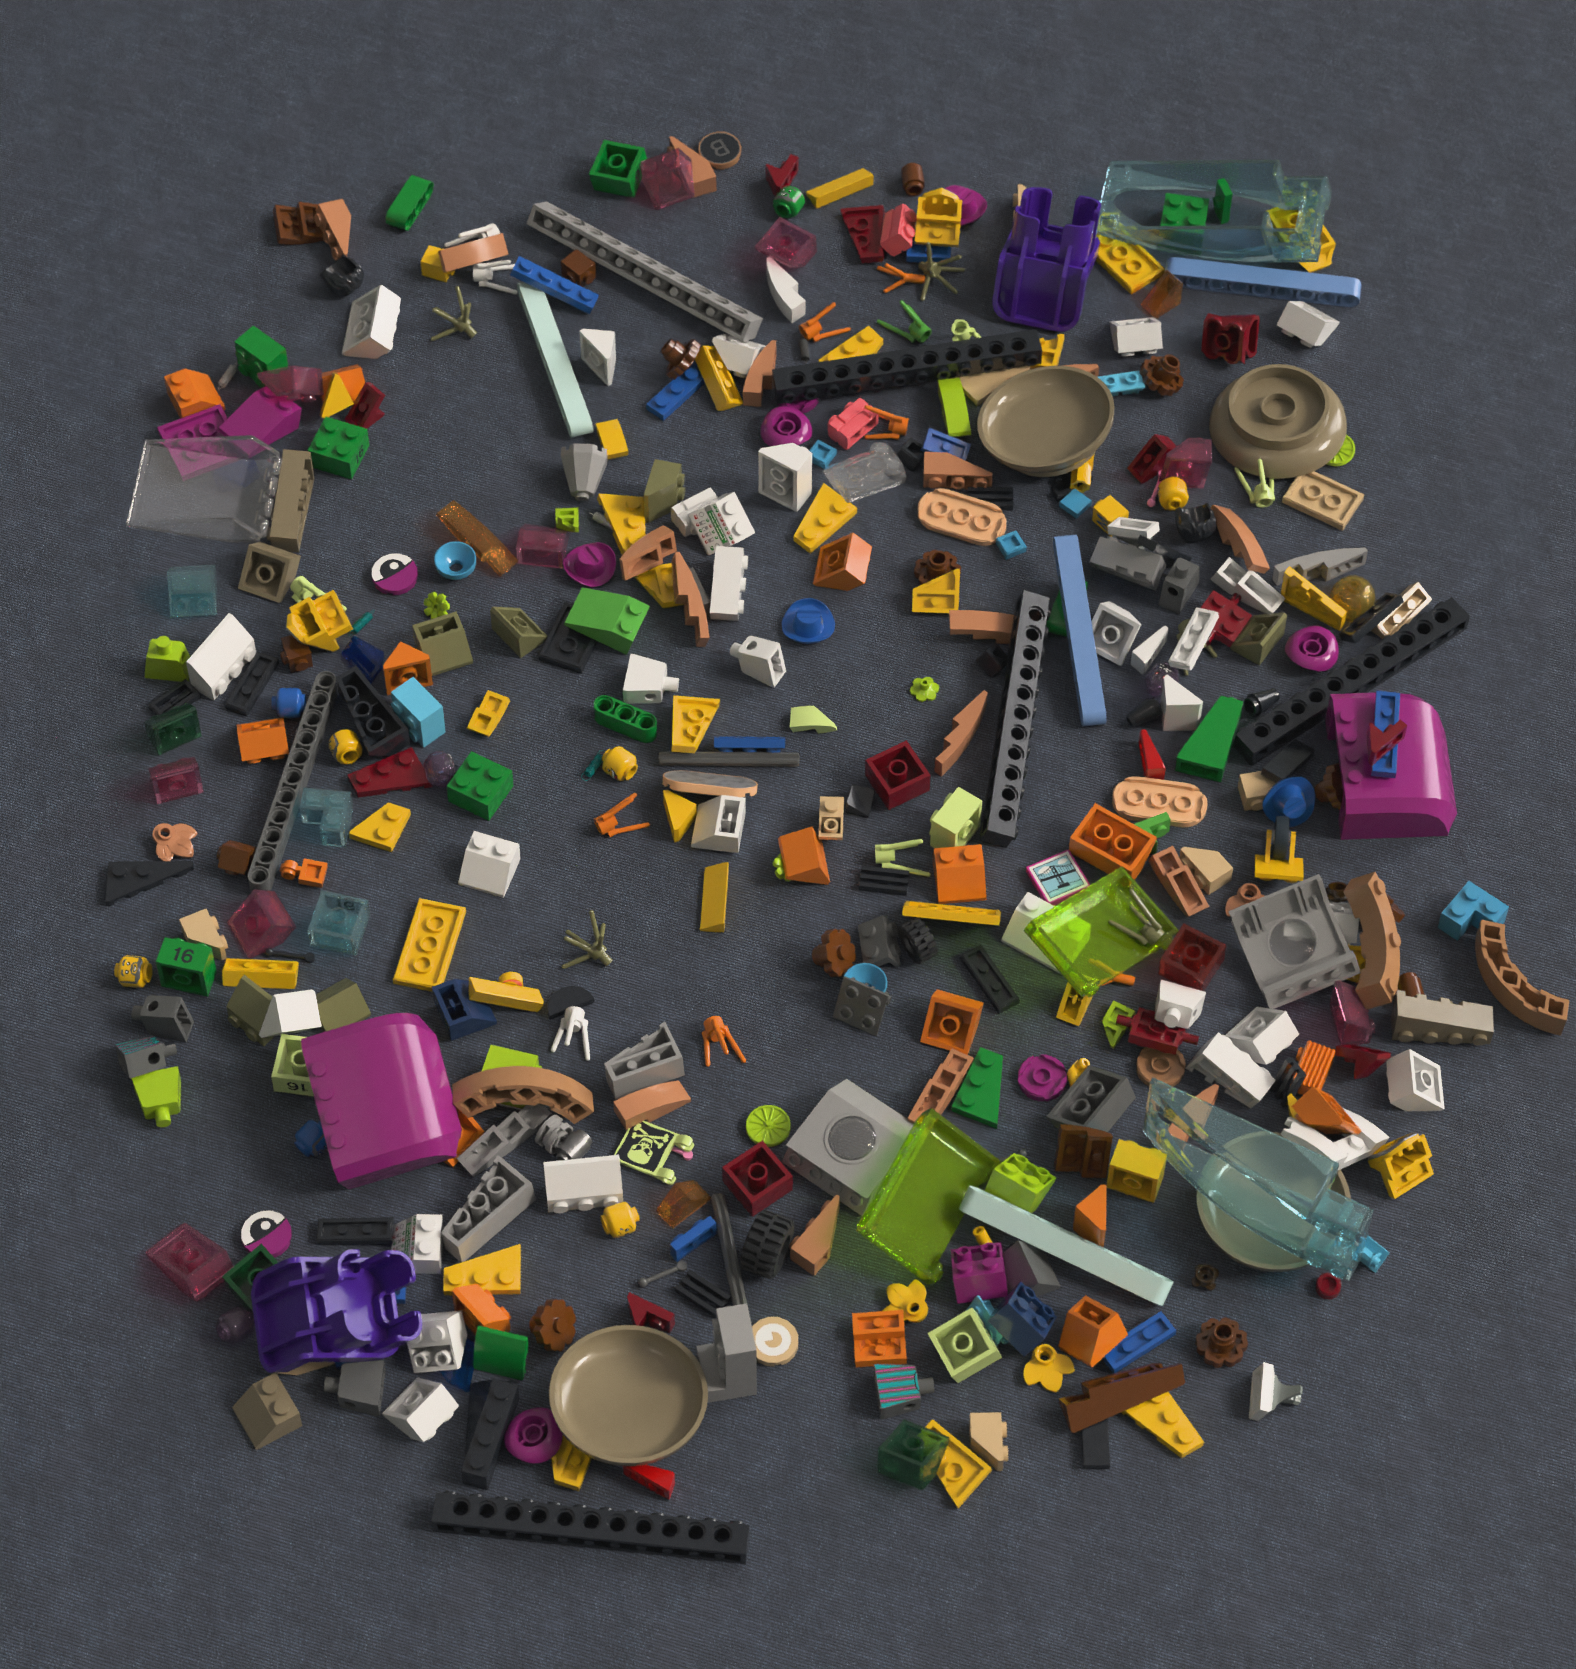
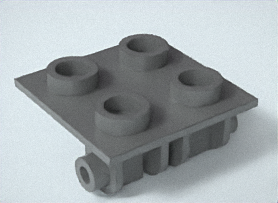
(861, 1005)

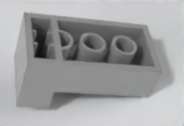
(732, 1356)

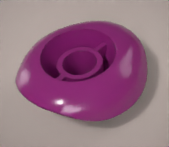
(972, 204)
(785, 426)
(590, 564)
(1313, 648)
(533, 1435)

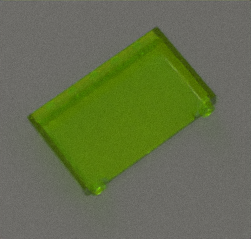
(1083, 942)
(922, 1194)

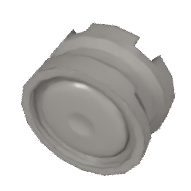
(553, 1133)

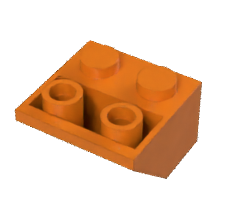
(1091, 1331)

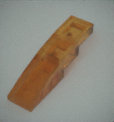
(480, 538)

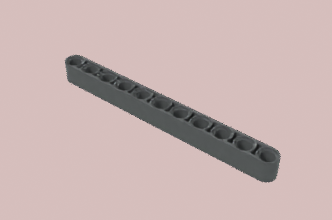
(296, 773)

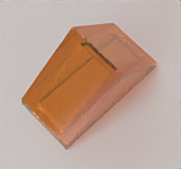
(1164, 295)
(682, 1202)

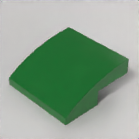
(500, 1352)

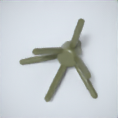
(933, 269)
(461, 324)
(595, 950)

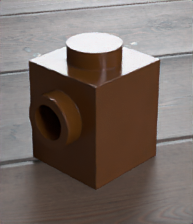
(578, 268)
(295, 654)
(235, 857)

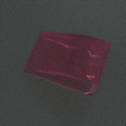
(191, 1261)

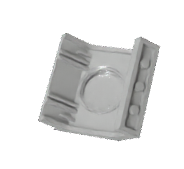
(1293, 942)
(848, 1144)

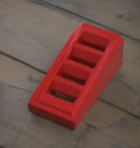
(1151, 761)
(653, 1478)

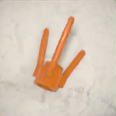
(812, 327)
(897, 424)
(606, 822)
(716, 1032)

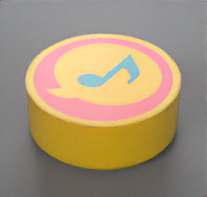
(511, 978)

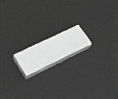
(1193, 639)

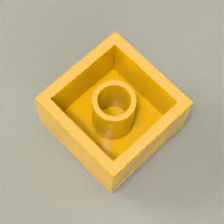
(1136, 1170)

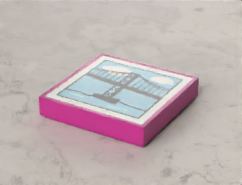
(1057, 877)

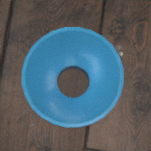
(455, 553)
(868, 974)

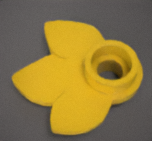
(906, 1298)
(1047, 1372)

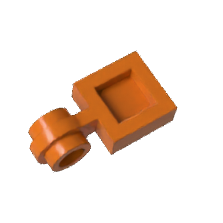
(311, 873)

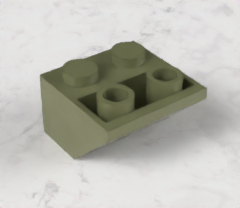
(443, 642)

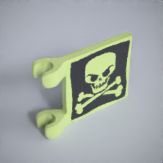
(648, 1147)

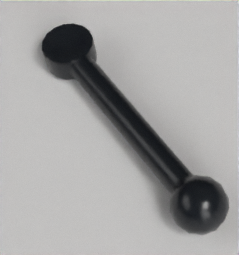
(309, 957)

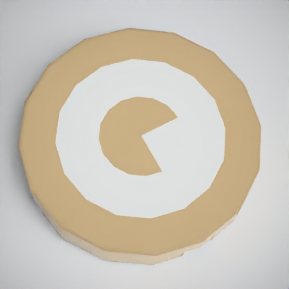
(775, 1341)

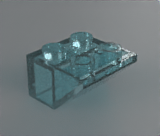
(192, 590)

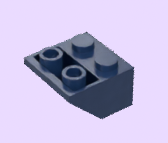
(458, 1012)
(1022, 1319)

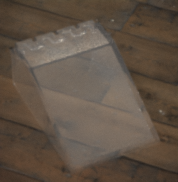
(206, 487)

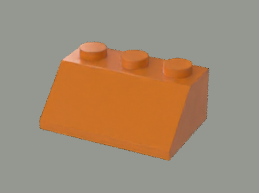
(1111, 842)

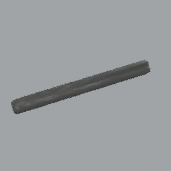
(785, 759)
(728, 1249)

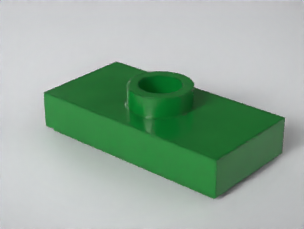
(1222, 201)

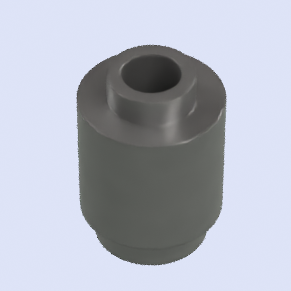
(574, 1146)

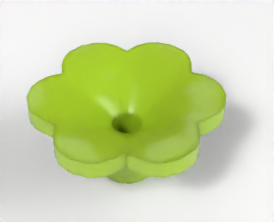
(924, 689)

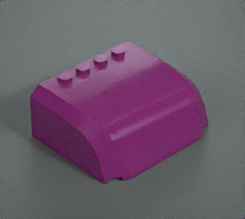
(1421, 794)
(382, 1097)

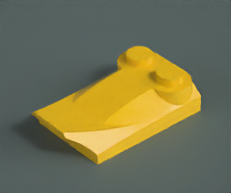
(1287, 219)

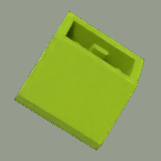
(1020, 1182)

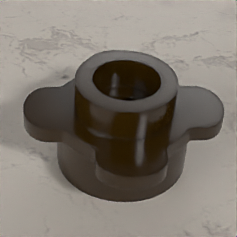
(1335, 892)
(1205, 1270)

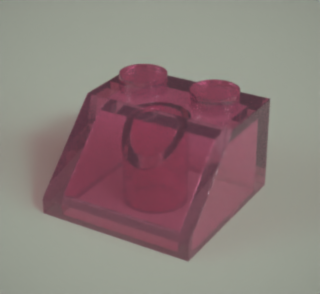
(668, 178)
(788, 244)
(294, 382)
(1189, 462)
(542, 546)
(176, 780)
(261, 922)
(1350, 1015)

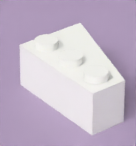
(728, 583)
(1232, 1069)

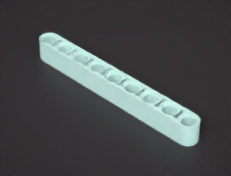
(555, 360)
(1066, 1245)

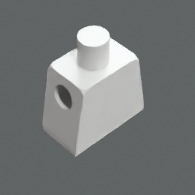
(760, 659)
(647, 681)
(1178, 1004)

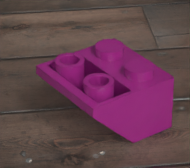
(979, 1272)

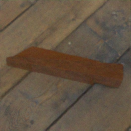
(1118, 1392)

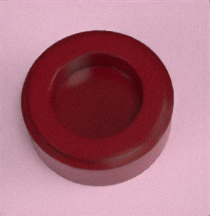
(1328, 1286)

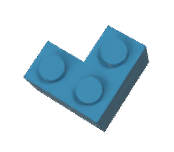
(1469, 908)

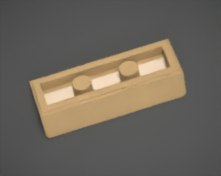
(1414, 599)

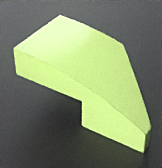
(809, 718)

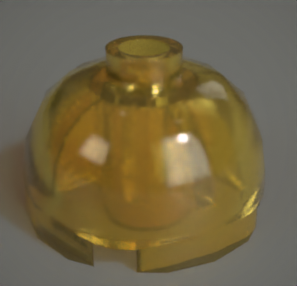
(1353, 595)

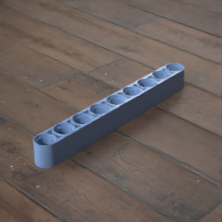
(1266, 282)
(1079, 630)

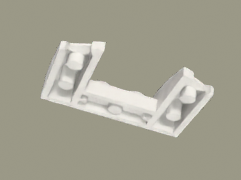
(1344, 1151)

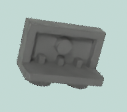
(879, 942)

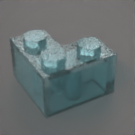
(331, 810)

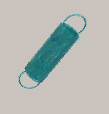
(361, 622)
(593, 766)

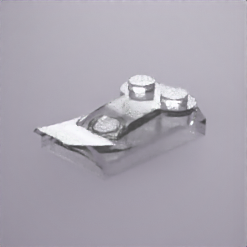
(866, 473)

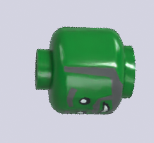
(788, 202)

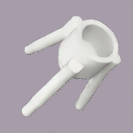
(482, 232)
(484, 271)
(573, 1022)

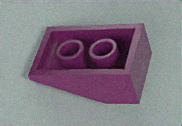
(263, 417)

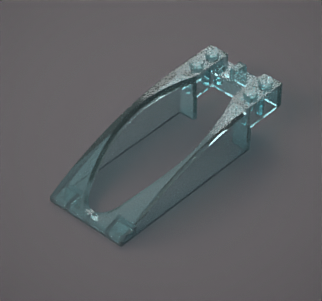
(1250, 179)
(1261, 1180)

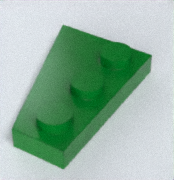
(981, 1089)

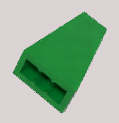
(1211, 743)

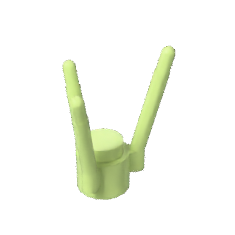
(962, 331)
(1262, 495)
(303, 589)
(886, 852)

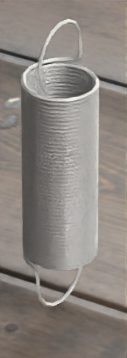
(227, 376)
(601, 519)

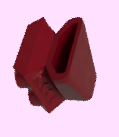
(1230, 337)

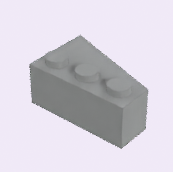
(1128, 562)
(646, 1064)

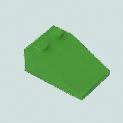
(607, 617)

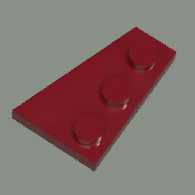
(865, 229)
(392, 773)

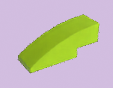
(954, 407)

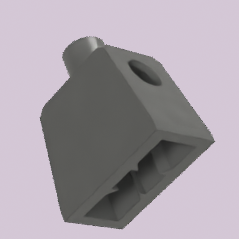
(1183, 578)
(165, 1017)
(359, 1386)

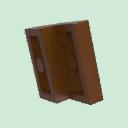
(297, 224)
(1083, 1150)

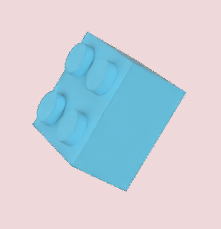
(418, 712)

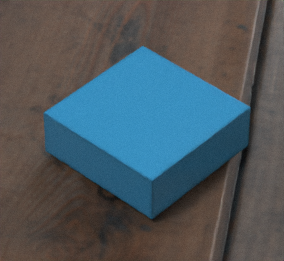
(822, 454)
(1075, 503)
(1011, 544)

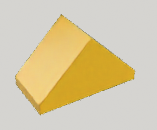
(336, 398)
(679, 813)
(1072, 1006)

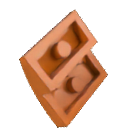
(879, 1338)

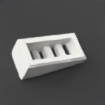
(1147, 651)

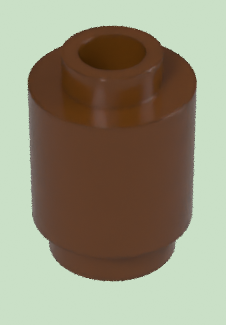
(912, 179)
(1410, 984)

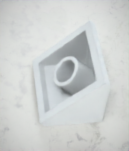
(599, 352)
(1179, 707)
(291, 1014)

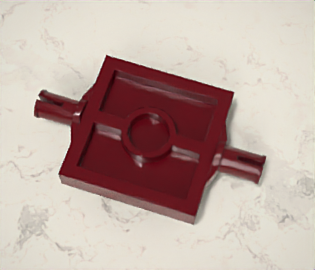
(1231, 618)
(1150, 1033)

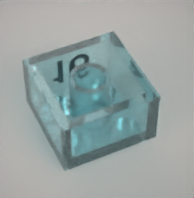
(339, 922)

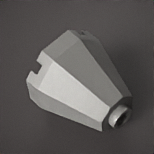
(583, 469)

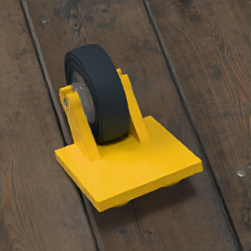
(1278, 867)

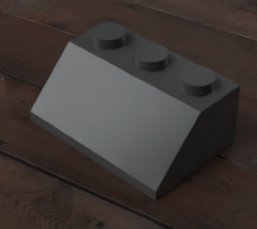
(1093, 1100)

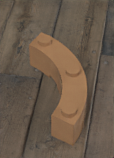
(1378, 940)
(1511, 986)
(523, 1087)

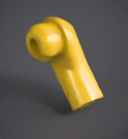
(1077, 1069)

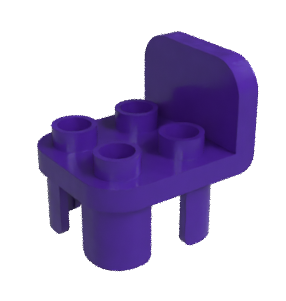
(1046, 265)
(332, 1309)

